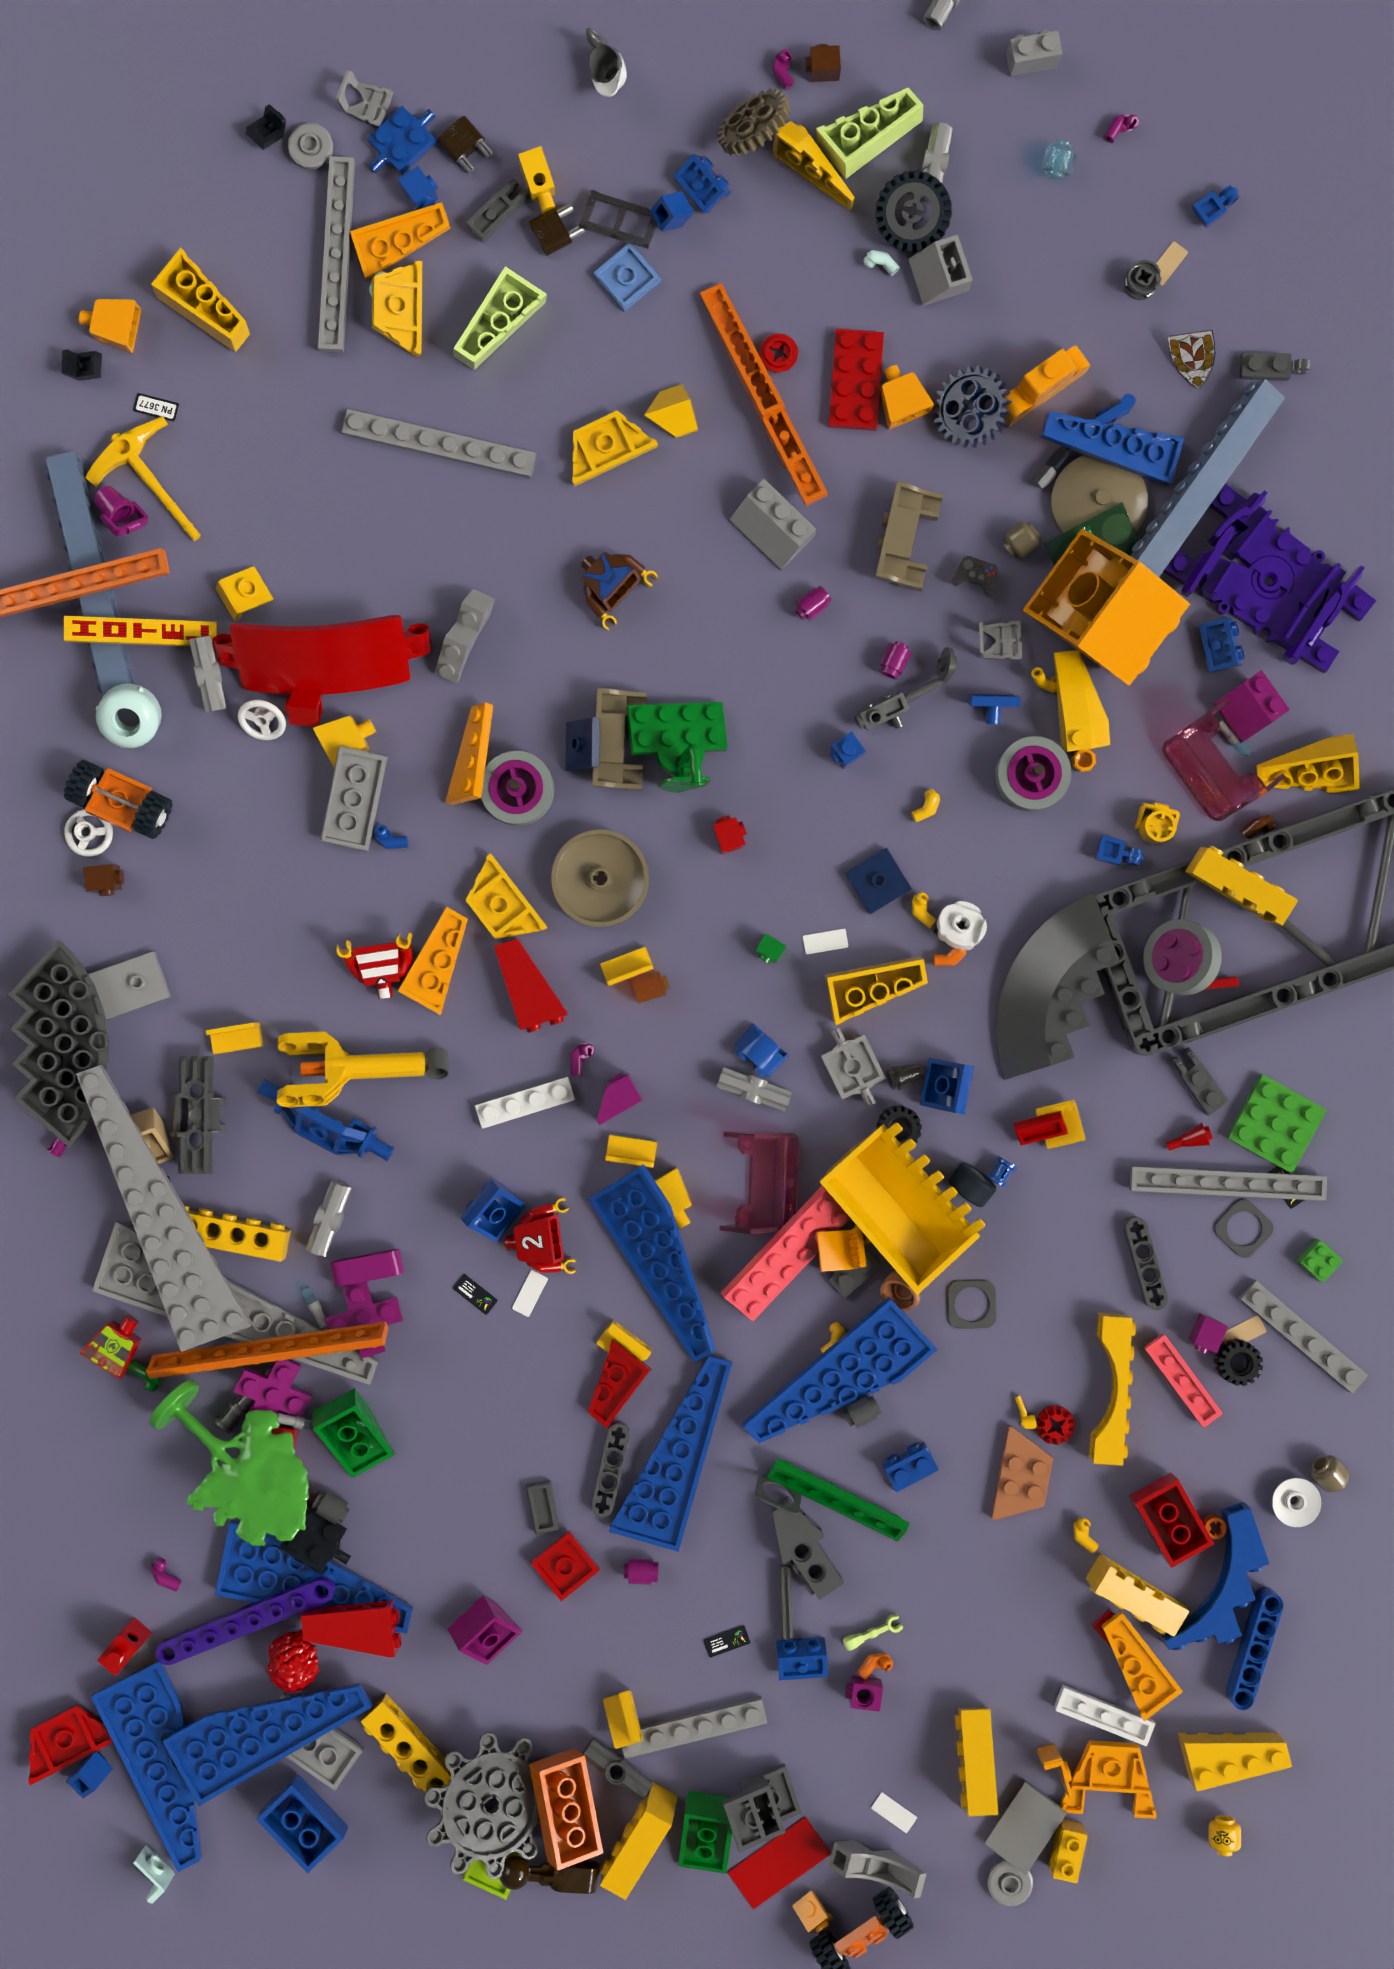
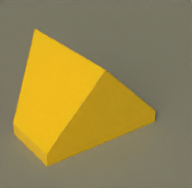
(673, 411)

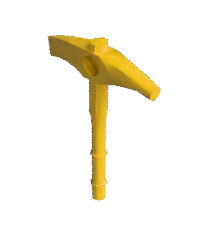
(125, 450)

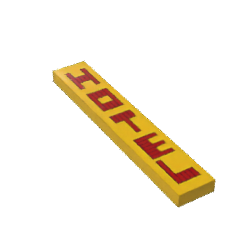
(135, 631)

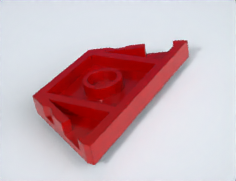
(64, 1741)

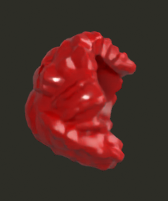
(292, 1662)

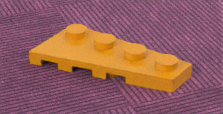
(1143, 1672)

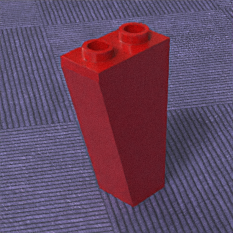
(528, 988)
(355, 1627)

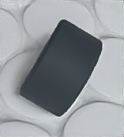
(972, 1184)

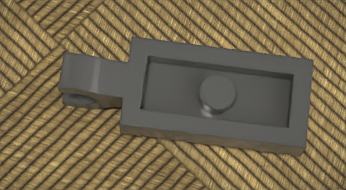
(1271, 366)

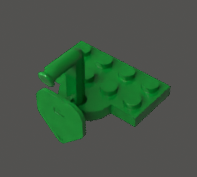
(678, 733)

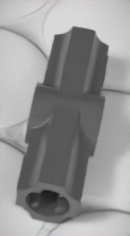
(629, 1779)

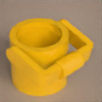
(1158, 825)

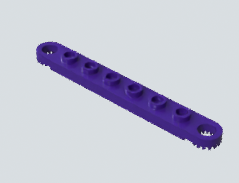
(245, 1620)

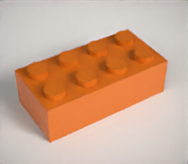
(566, 1808)

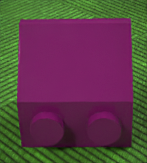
(1252, 706)
(618, 1097)
(484, 1630)

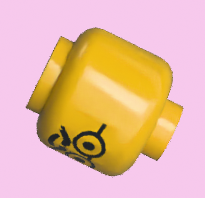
(1224, 1835)

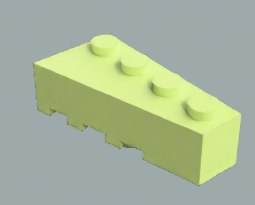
(864, 135)
(499, 316)

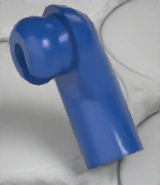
(388, 840)

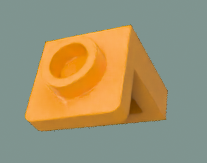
(812, 1913)

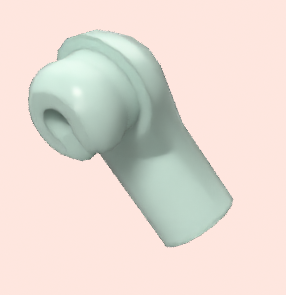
(882, 258)

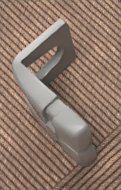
(373, 104)
(1007, 640)

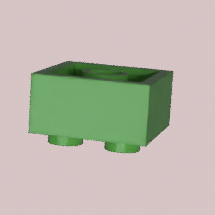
(1319, 1260)

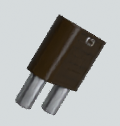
(461, 141)
(551, 231)

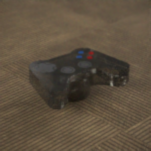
(977, 572)

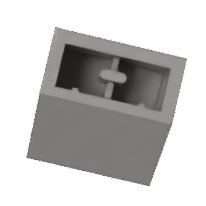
(941, 270)

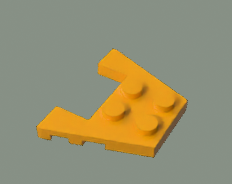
(1112, 1769)

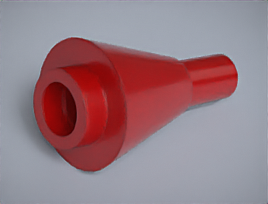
(1194, 1137)

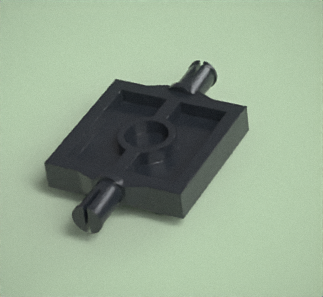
(316, 1543)

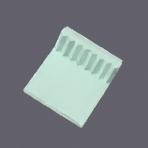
(156, 1870)

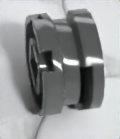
(1142, 279)

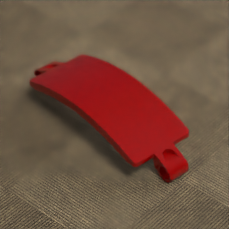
(323, 656)

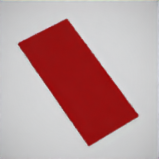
(779, 1863)

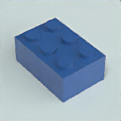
(302, 1823)

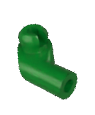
(140, 1371)

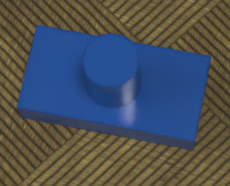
(993, 704)

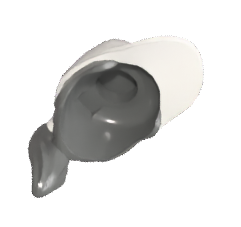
(605, 65)

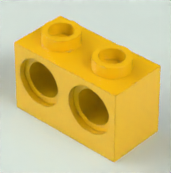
(1067, 1851)

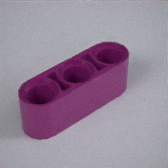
(367, 1267)

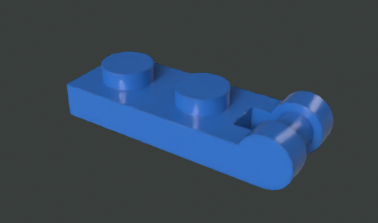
(1111, 415)

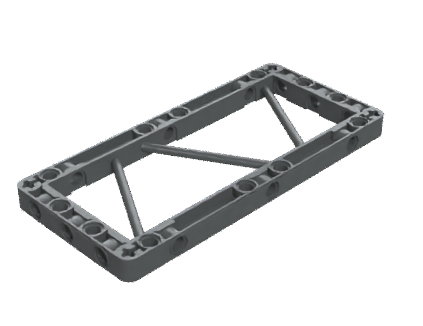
(1264, 1001)

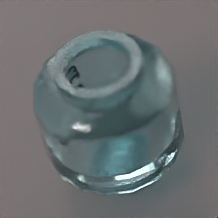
(1058, 159)

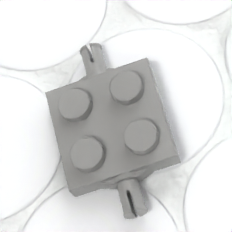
(853, 1066)

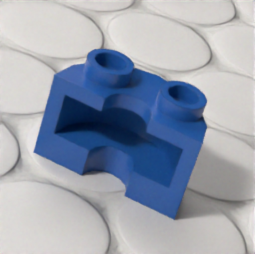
(761, 1051)

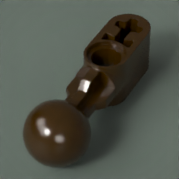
(573, 1879)

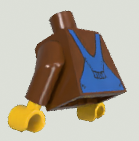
(610, 581)

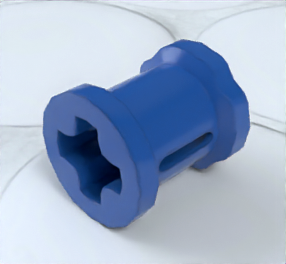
(1001, 1172)

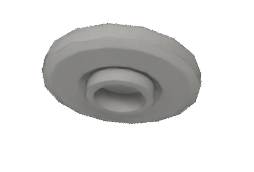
(310, 146)
(1008, 1884)

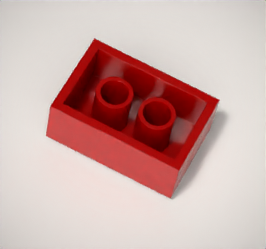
(1171, 1520)

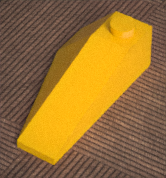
(803, 155)
(1080, 711)
(1322, 765)

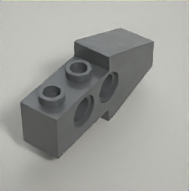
(802, 1529)

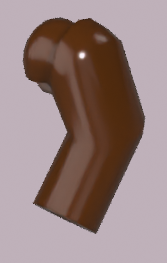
(1257, 824)

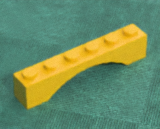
(1108, 1438)

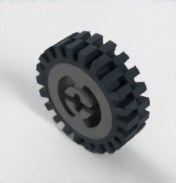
(921, 185)

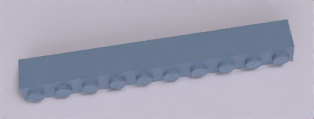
(1207, 475)
(86, 549)

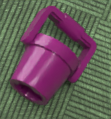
(118, 510)

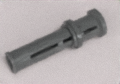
(236, 1410)

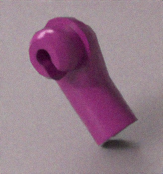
(781, 67)
(1120, 124)
(578, 1056)
(161, 1576)

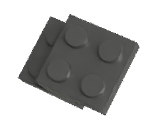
(761, 1807)

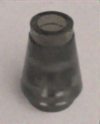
(903, 1076)

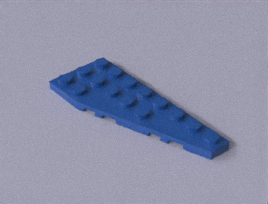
(650, 1240)
(867, 1357)
(262, 1571)
(138, 1717)
(244, 1740)

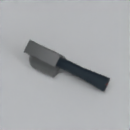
(1047, 472)

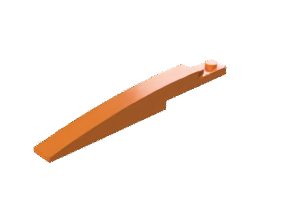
(763, 394)

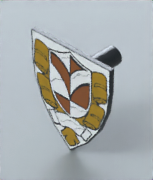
(1193, 355)

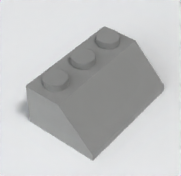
(773, 524)

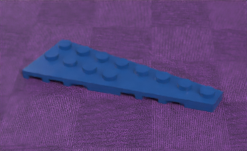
(666, 1487)

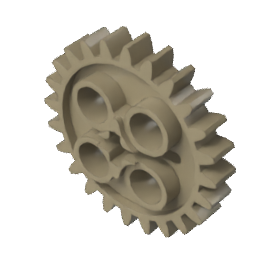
(753, 122)

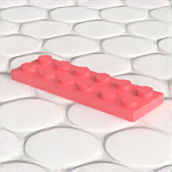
(784, 1255)

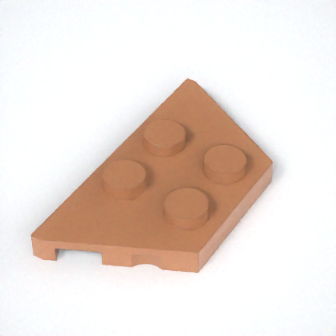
(1021, 1476)

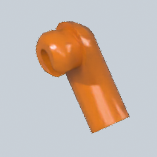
(949, 959)
(875, 1661)

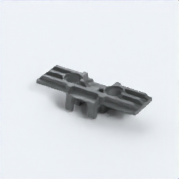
(202, 1114)

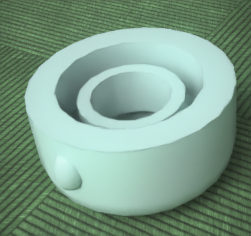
(133, 698)

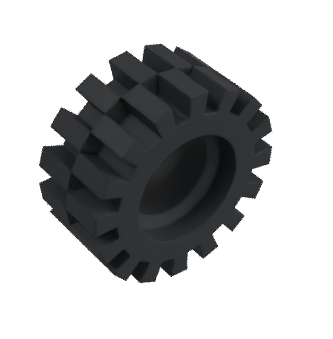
(908, 1115)
(1253, 1362)

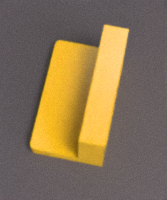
(626, 966)
(235, 1037)
(631, 1150)
(626, 1338)
(623, 1719)

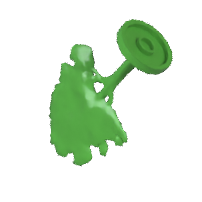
(260, 1487)

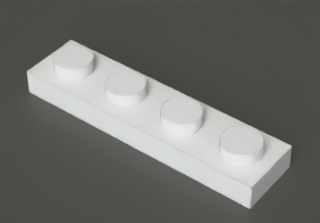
(525, 1102)
(1104, 1715)

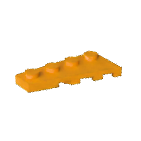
(395, 238)
(471, 760)
(432, 970)

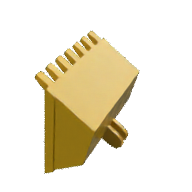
(901, 1206)

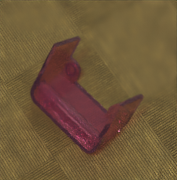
(1208, 772)
(771, 1181)

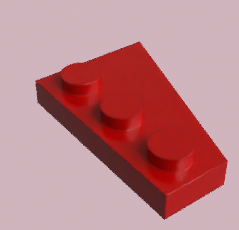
(618, 1382)

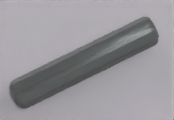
(785, 1601)

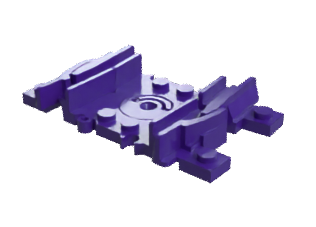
(1295, 577)

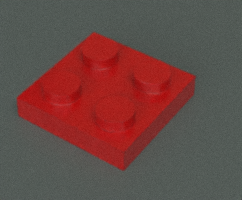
(565, 1565)

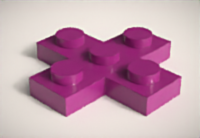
(363, 1312)
(275, 1389)

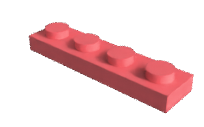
(1183, 1380)

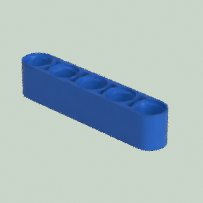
(1257, 1659)

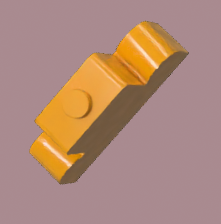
(1045, 382)

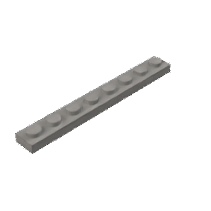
(336, 254)
(439, 443)
(1228, 1183)

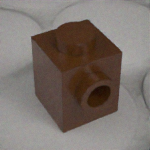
(823, 63)
(103, 879)

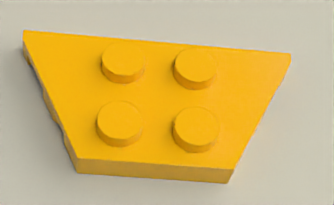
(399, 306)
(607, 445)
(501, 903)

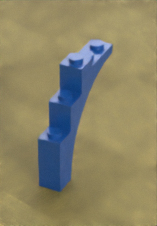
(1233, 1589)

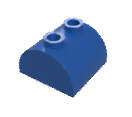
(947, 1086)
(493, 1210)

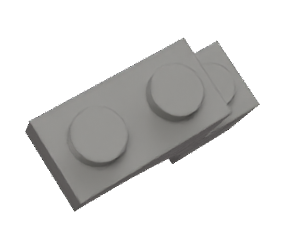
(460, 639)
(884, 1866)

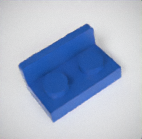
(702, 182)
(1221, 644)
(909, 1466)
(802, 1658)

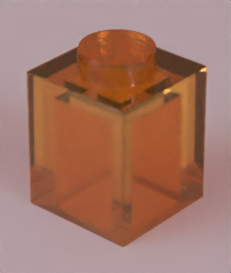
(650, 987)

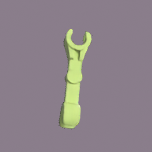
(854, 1640)

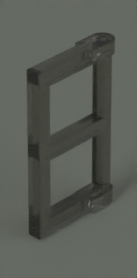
(615, 232)

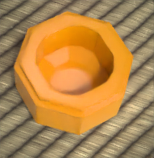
(1083, 760)

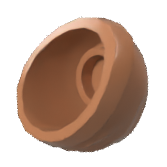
(899, 1292)

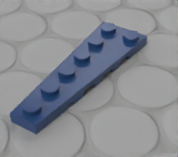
(1133, 450)

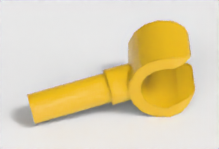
(1029, 1421)

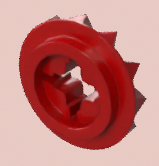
(774, 343)
(1044, 1424)

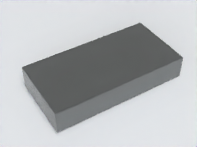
(543, 1507)

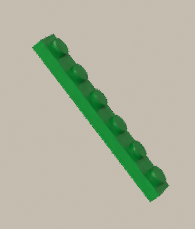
(837, 1499)

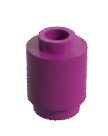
(812, 603)
(894, 660)
(641, 1571)

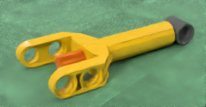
(341, 1067)

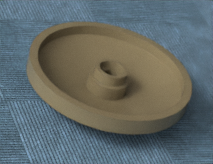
(1093, 486)
(600, 878)

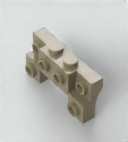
(901, 522)
(612, 714)

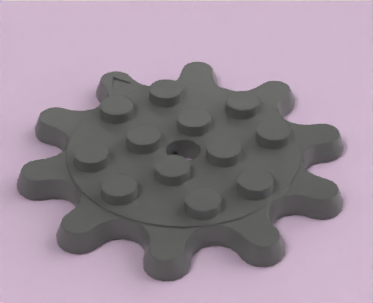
(467, 1823)

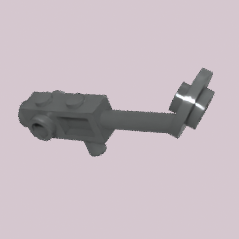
(895, 703)

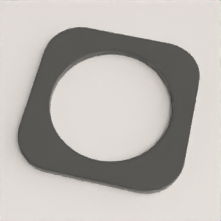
(1266, 1228)
(985, 1322)
(790, 1509)

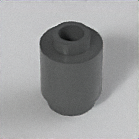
(862, 1411)
(330, 1507)

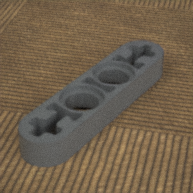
(1149, 1261)
(608, 1468)

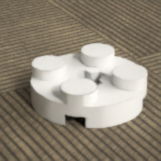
(958, 938)

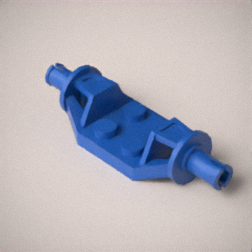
(327, 1131)

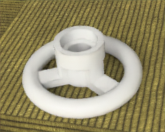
(262, 717)
(79, 831)

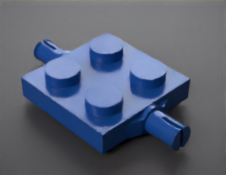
(401, 140)

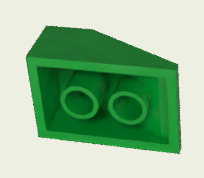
(352, 1433)
(705, 1833)

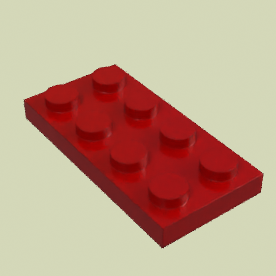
(856, 379)

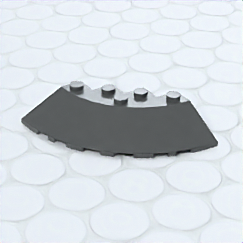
(1049, 984)
(63, 1037)

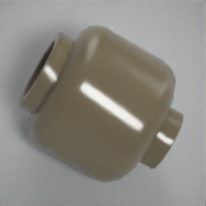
(1022, 539)
(1329, 1473)

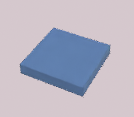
(626, 276)

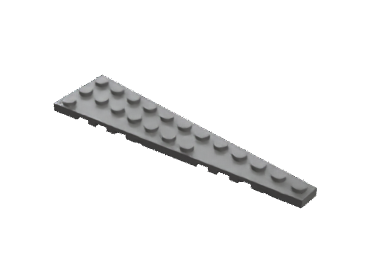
(184, 1271)
(128, 1278)

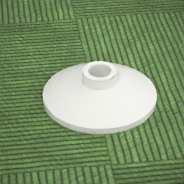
(1307, 1504)

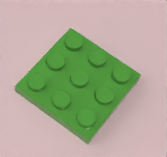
(1276, 1123)

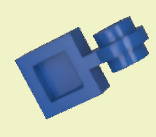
(1212, 208)
(1112, 850)

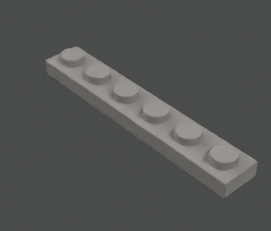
(1303, 1336)
(698, 1726)

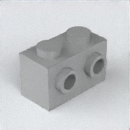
(1034, 53)

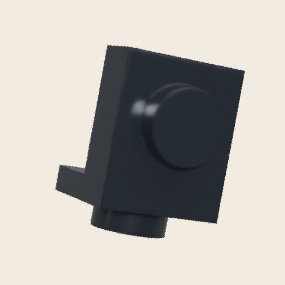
(268, 128)
(81, 365)

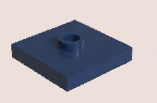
(582, 744)
(878, 881)

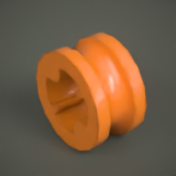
(1221, 1525)

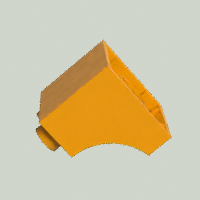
(1107, 606)

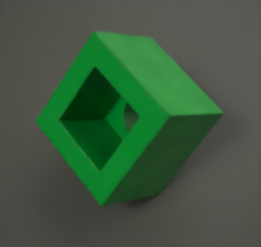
(770, 949)

